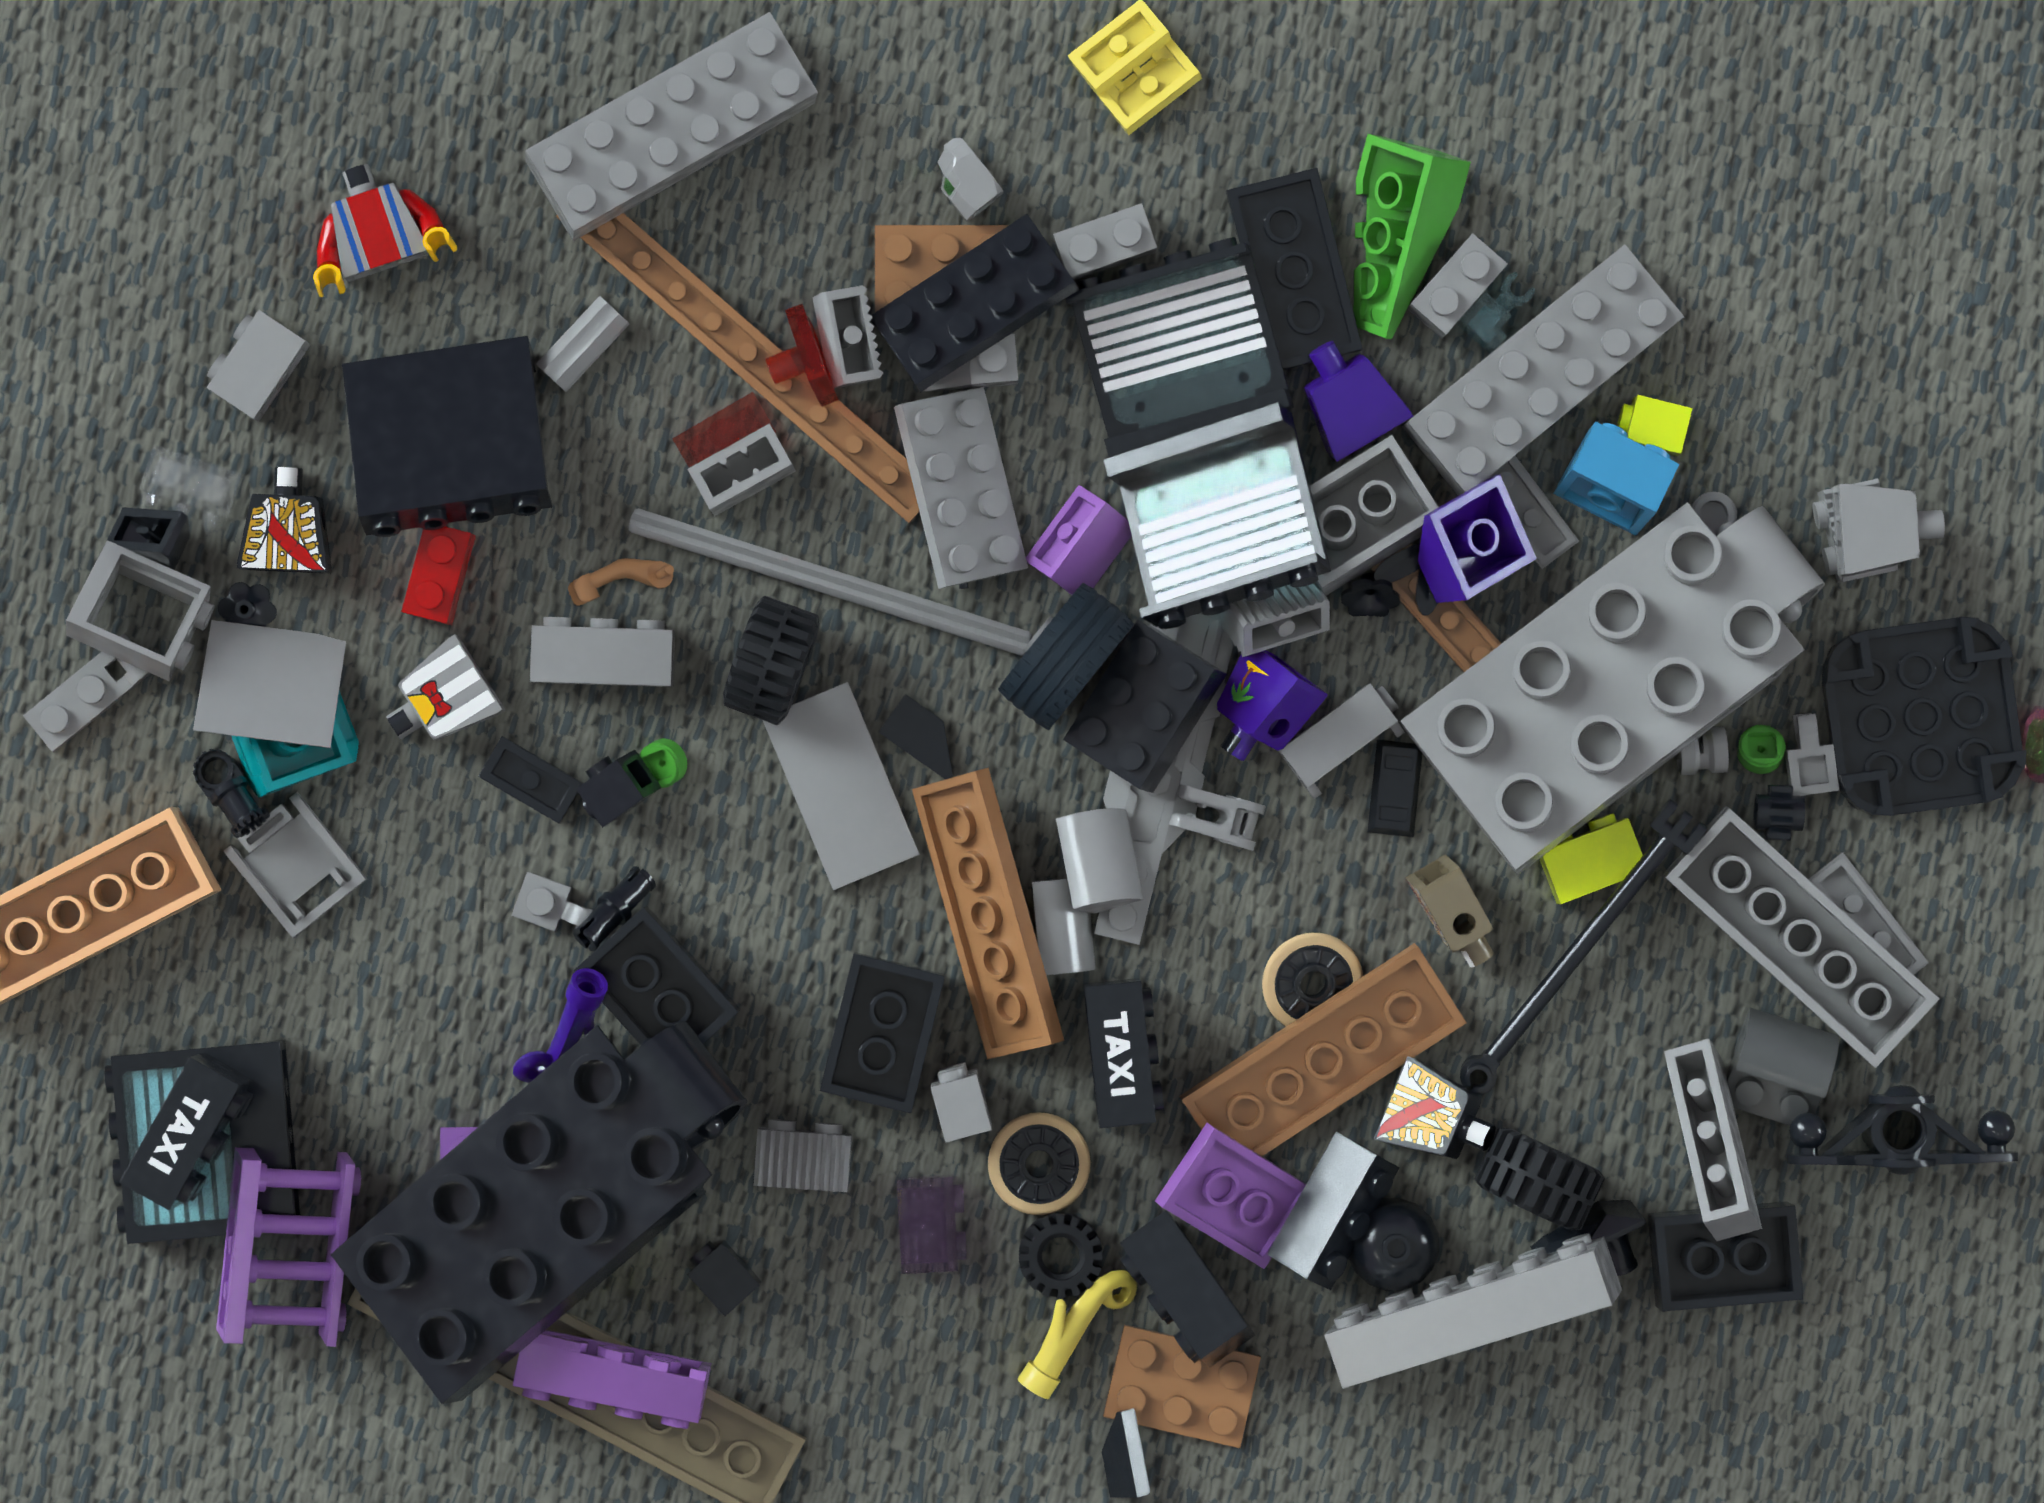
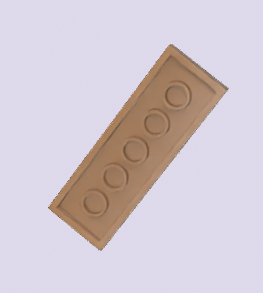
(988, 914)
(1327, 1054)

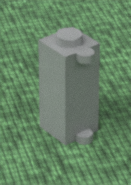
(1340, 735)

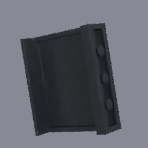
(446, 436)

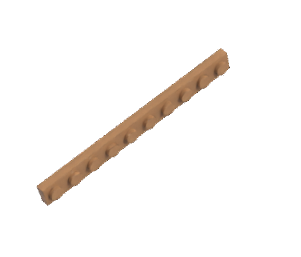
(744, 352)

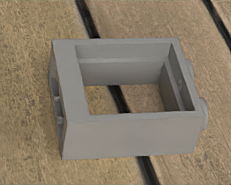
(119, 560)

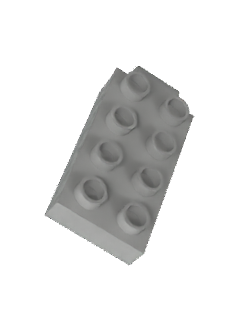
(1616, 678)

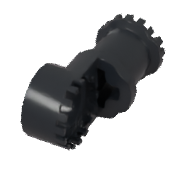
(230, 794)

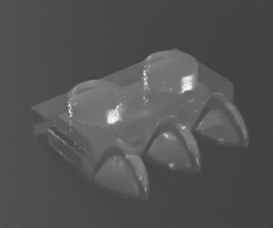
(190, 486)

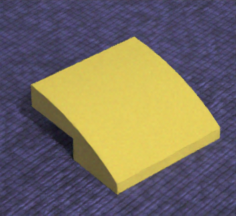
(1122, 50)

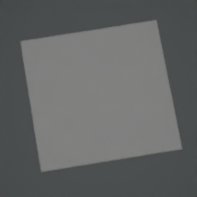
(270, 684)

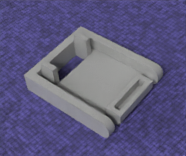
(290, 859)

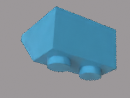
(1617, 477)

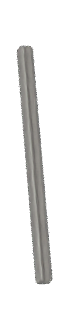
(829, 581)

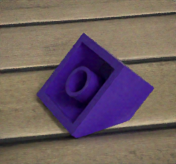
(1473, 542)

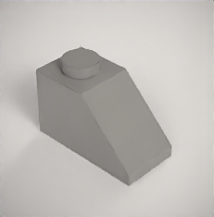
(991, 368)

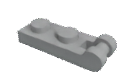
(81, 699)

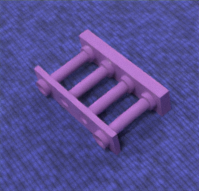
(247, 1222)

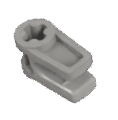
(1235, 820)

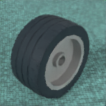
(1065, 656)

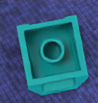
(279, 765)

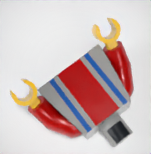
(375, 231)

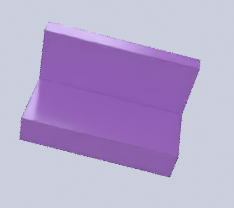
(1080, 541)

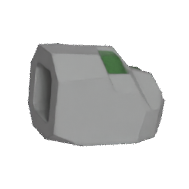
(966, 179)

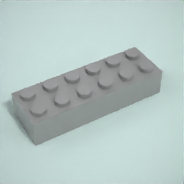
(671, 126)
(1542, 371)
(1801, 937)
(1473, 1311)

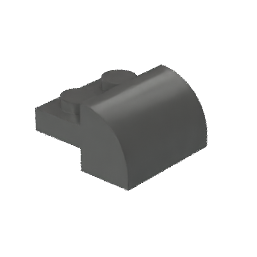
(1780, 1067)

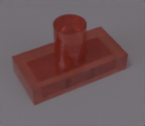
(803, 358)
(721, 429)

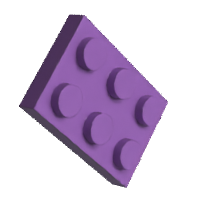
(1231, 1194)

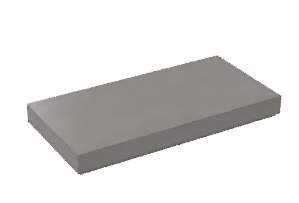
(841, 787)

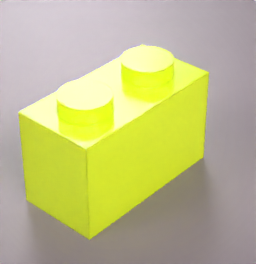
(1592, 859)

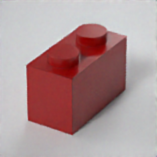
(438, 574)

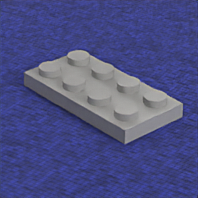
(961, 487)

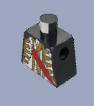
(285, 529)
(1433, 1114)

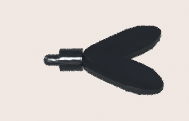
(1402, 565)

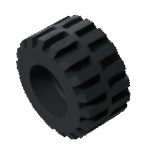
(771, 660)
(1539, 1179)

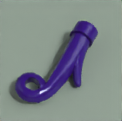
(583, 997)

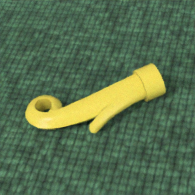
(1067, 1329)

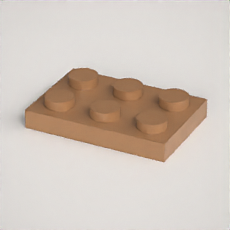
(915, 252)
(1180, 1395)

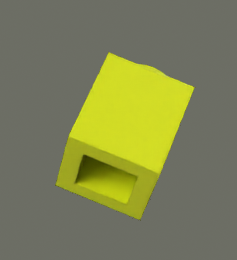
(1656, 423)

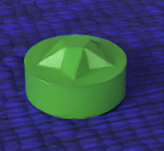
(1761, 749)
(665, 761)

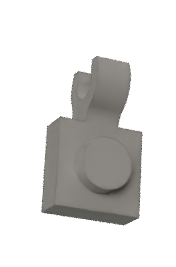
(1811, 765)
(546, 903)

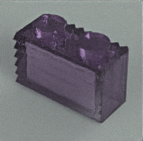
(929, 1224)

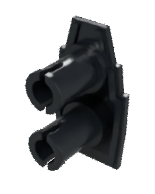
(1607, 1219)

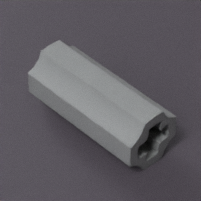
(582, 343)

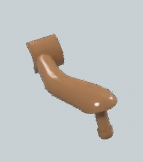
(649, 572)

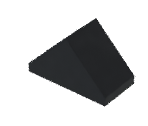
(152, 533)

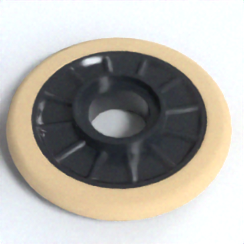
(1294, 960)
(1047, 1134)

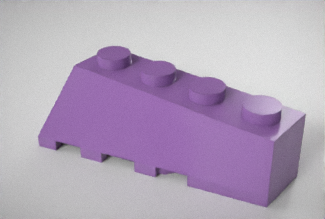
(613, 1376)

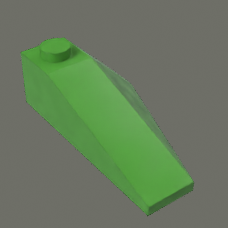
(1409, 210)

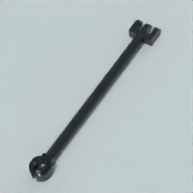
(1669, 836)

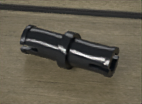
(614, 908)

